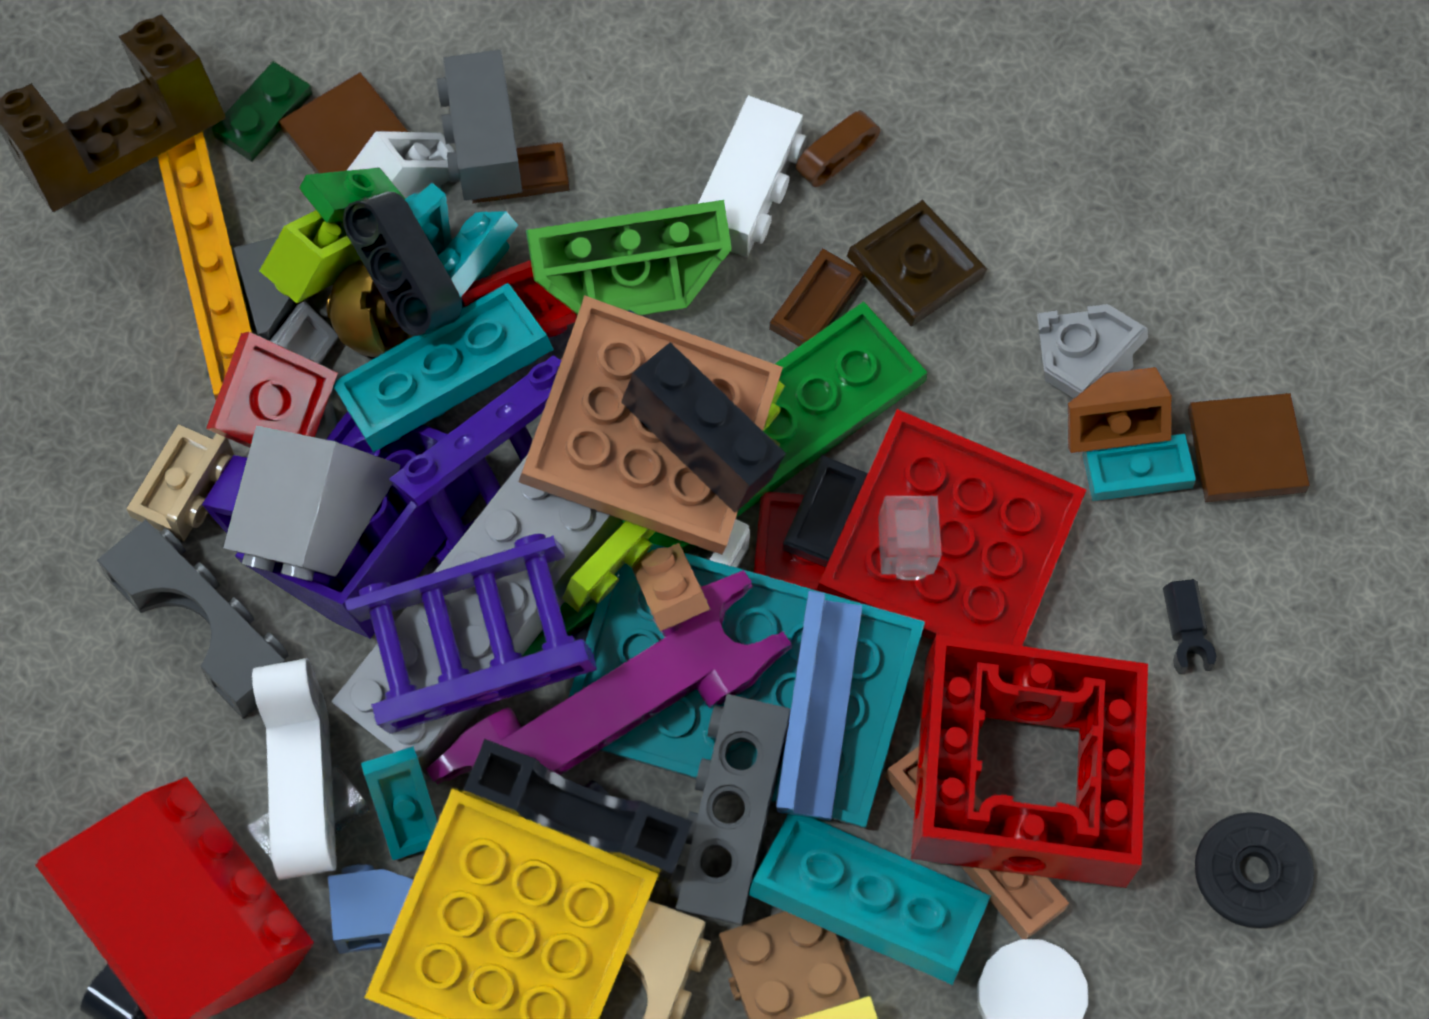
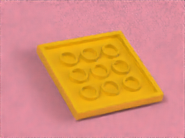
(509, 921)

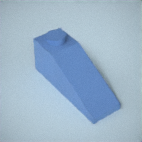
(365, 906)

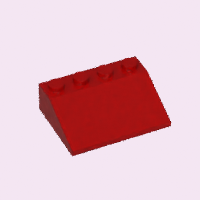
(176, 905)

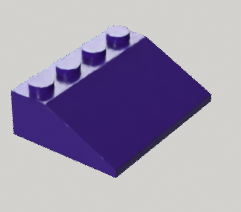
(393, 544)

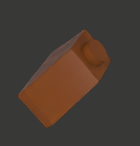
(1120, 411)

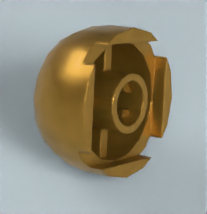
(362, 314)

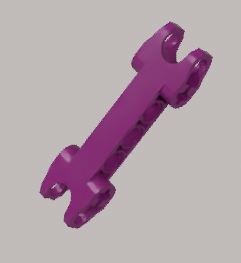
(687, 659)

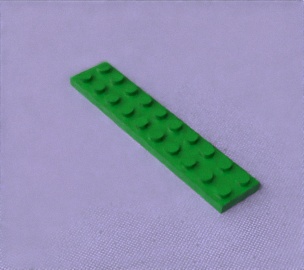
(829, 393)

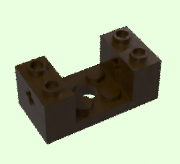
(150, 117)

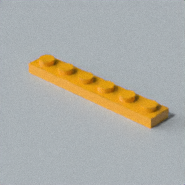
(205, 253)

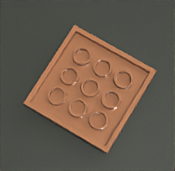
(605, 456)

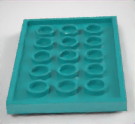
(679, 734)

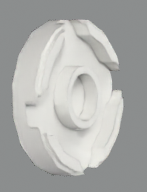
(1032, 983)

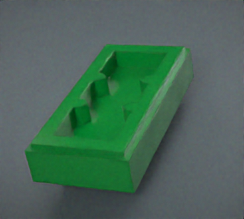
(334, 191)

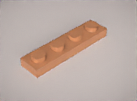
(1022, 899)

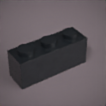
(702, 427)

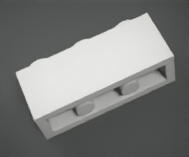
(754, 169)

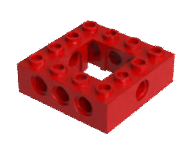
(1092, 694)

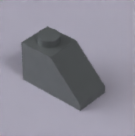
(267, 304)

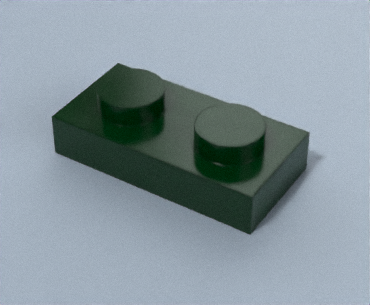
(257, 112)

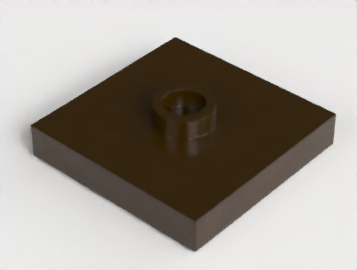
(916, 262)

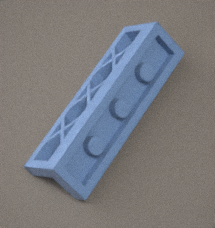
(819, 708)

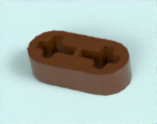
(837, 148)

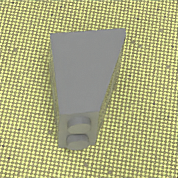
(304, 502)

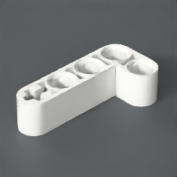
(297, 768)

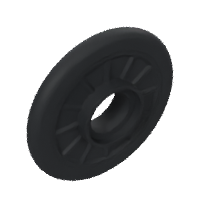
(1248, 902)

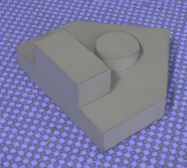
(1087, 345)

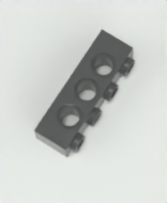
(767, 730)

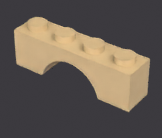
(662, 956)

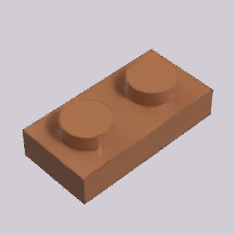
(670, 586)

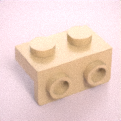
(181, 481)

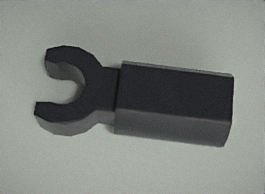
(1188, 624)

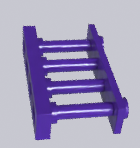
(466, 449)
(509, 671)

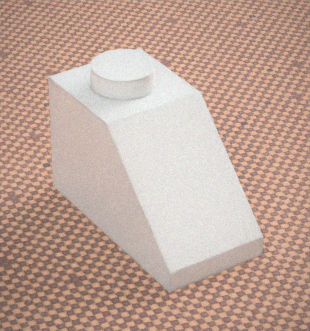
(407, 159)

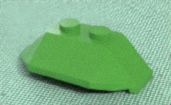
(632, 260)

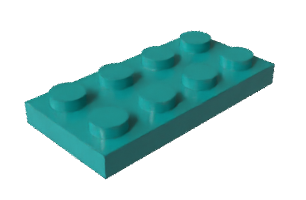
(442, 367)
(870, 896)

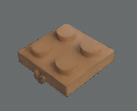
(787, 968)

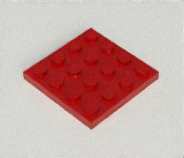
(997, 534)

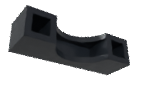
(609, 823)

